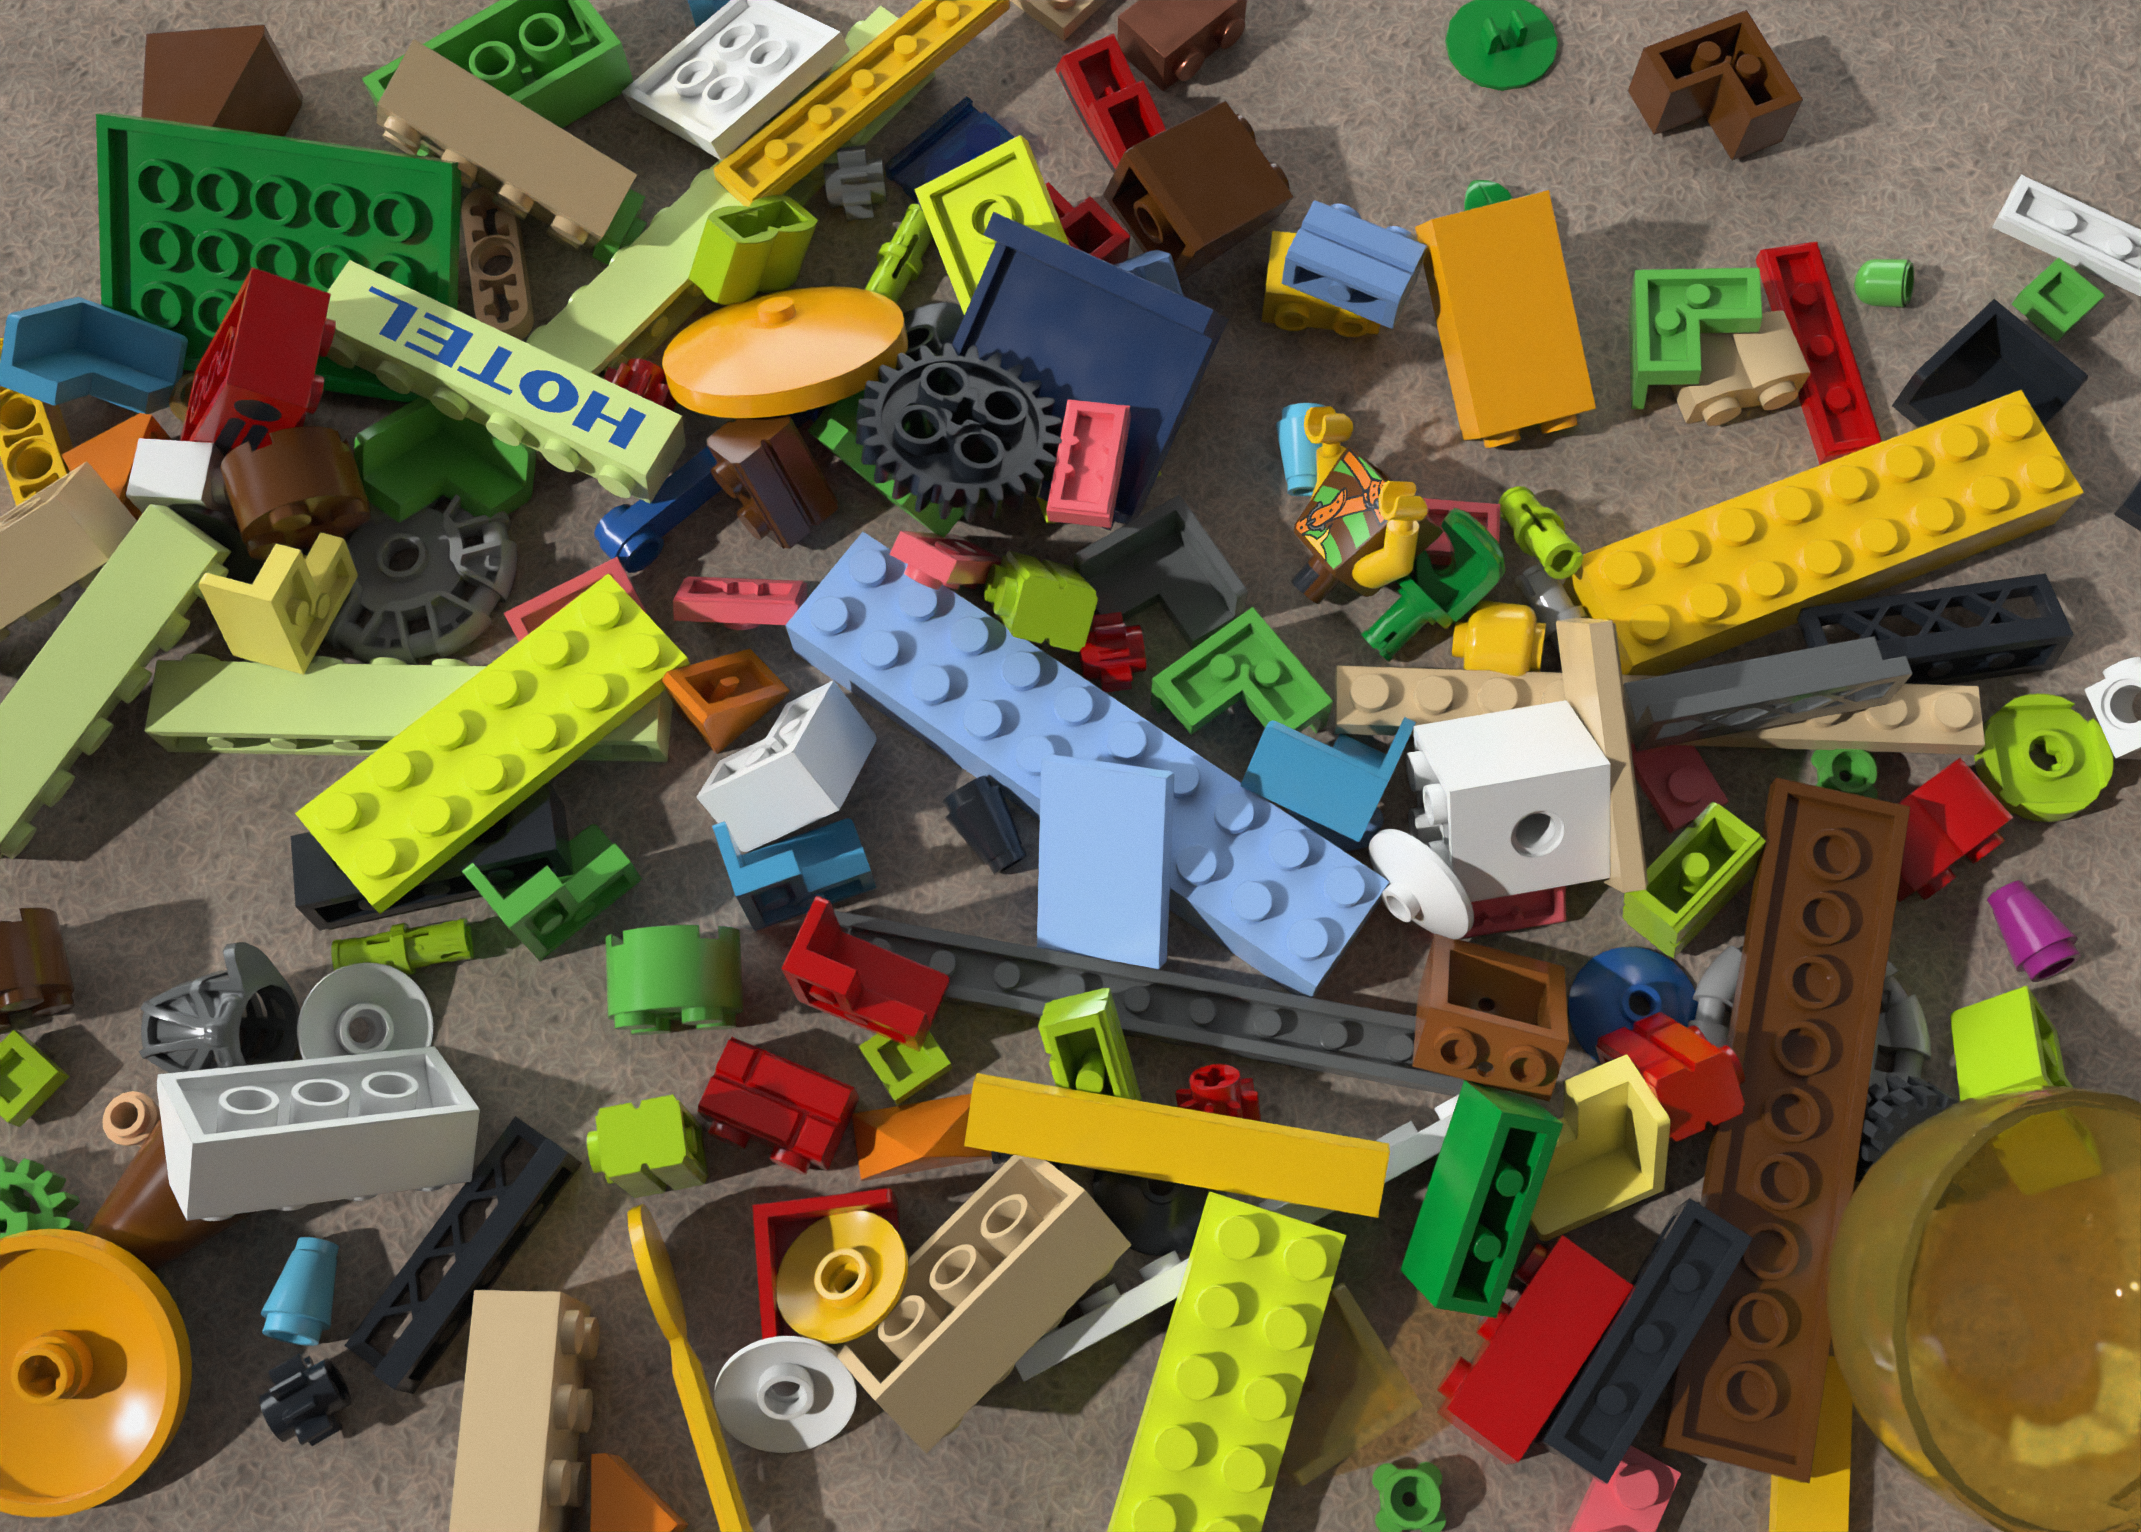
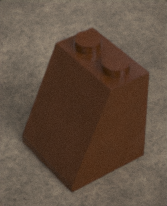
(219, 80)
(1197, 189)

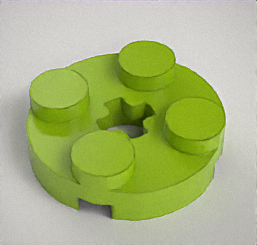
(2022, 787)

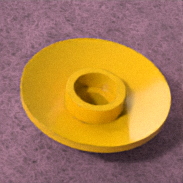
(826, 1261)

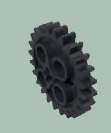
(958, 432)

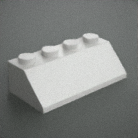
(314, 1131)

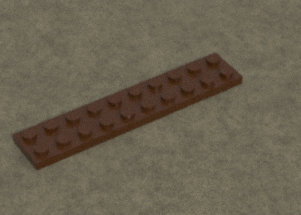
(1790, 1160)

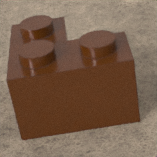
(1722, 75)

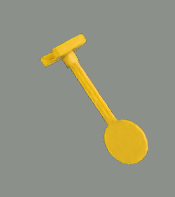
(707, 1435)

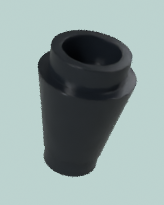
(985, 823)

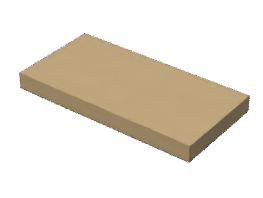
(1597, 696)

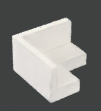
(794, 772)

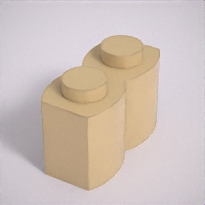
(1744, 372)

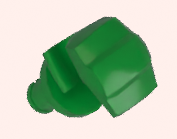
(1441, 594)

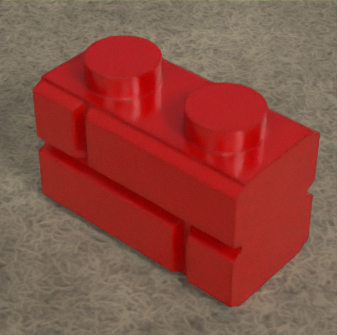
(1682, 1070)
(778, 1106)

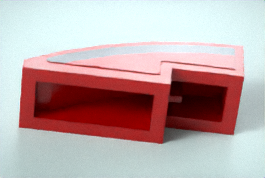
(1108, 98)

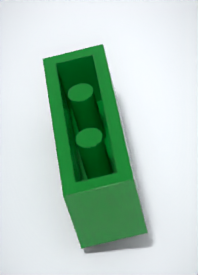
(1480, 1199)

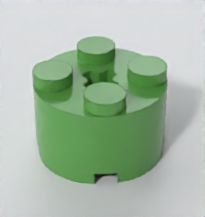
(673, 976)

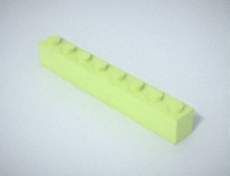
(335, 708)

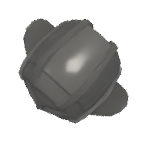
(201, 1019)

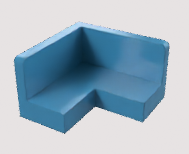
(90, 350)
(1322, 782)
(788, 875)

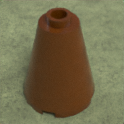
(145, 1214)

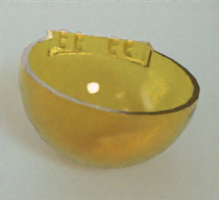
(1998, 1307)

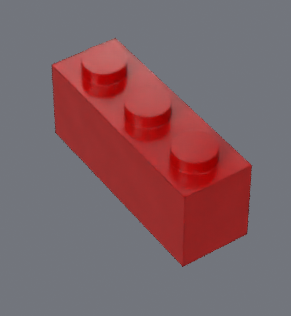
(1532, 1348)

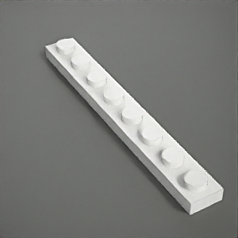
(1109, 1311)

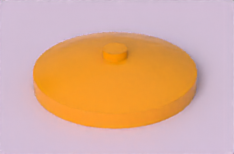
(784, 352)
(86, 1371)

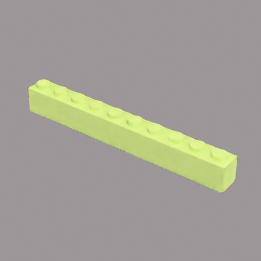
(647, 284)

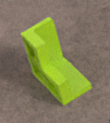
(2005, 1045)

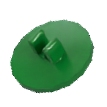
(1501, 43)

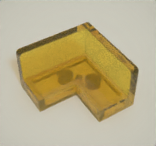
(1354, 1396)

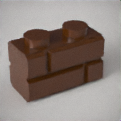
(772, 476)

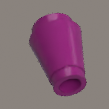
(2032, 932)

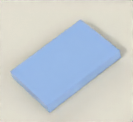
(1105, 860)

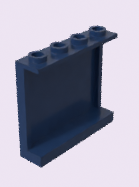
(1092, 339)

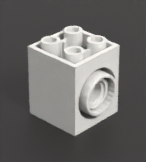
(1512, 799)

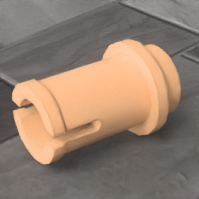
(130, 1118)

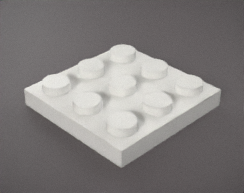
(735, 73)

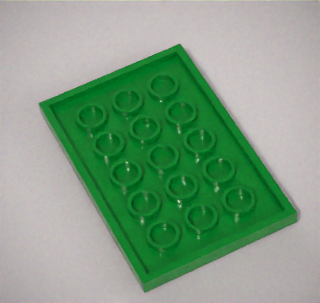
(205, 204)

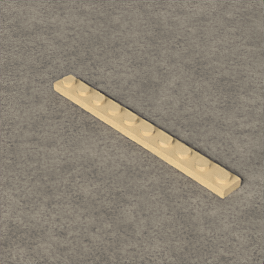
(1914, 720)

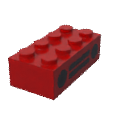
(260, 364)

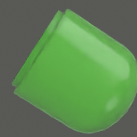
(1885, 282)

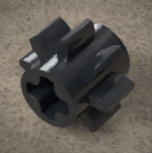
(305, 1400)

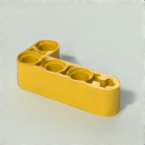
(31, 442)

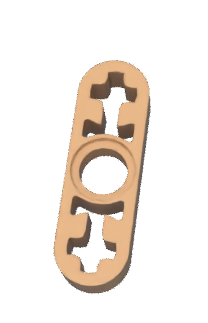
(482, 247)

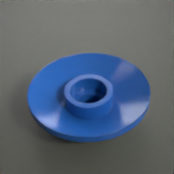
(1603, 987)

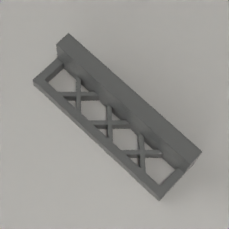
(1761, 693)

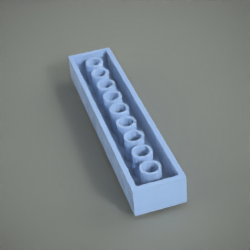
(1004, 705)

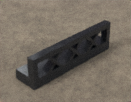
(1952, 651)
(477, 1262)
(1644, 1340)

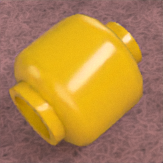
(1500, 639)

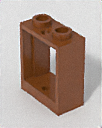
(1515, 1030)

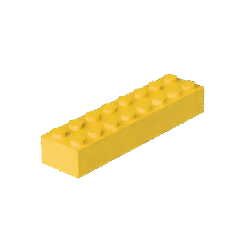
(1826, 536)

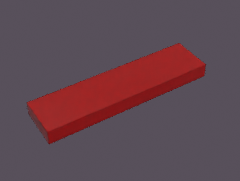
(1834, 391)

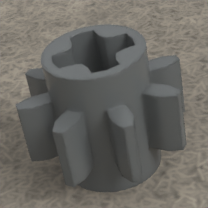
(855, 183)

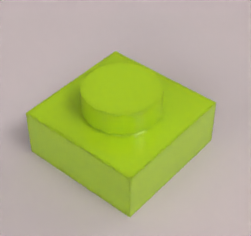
(903, 1068)
(25, 1078)

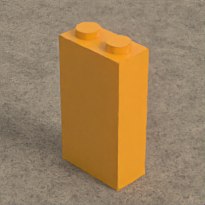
(1506, 319)

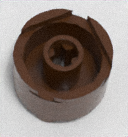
(294, 489)
(33, 966)

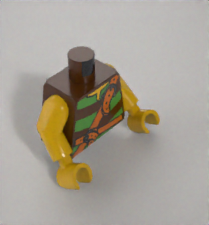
(1358, 518)

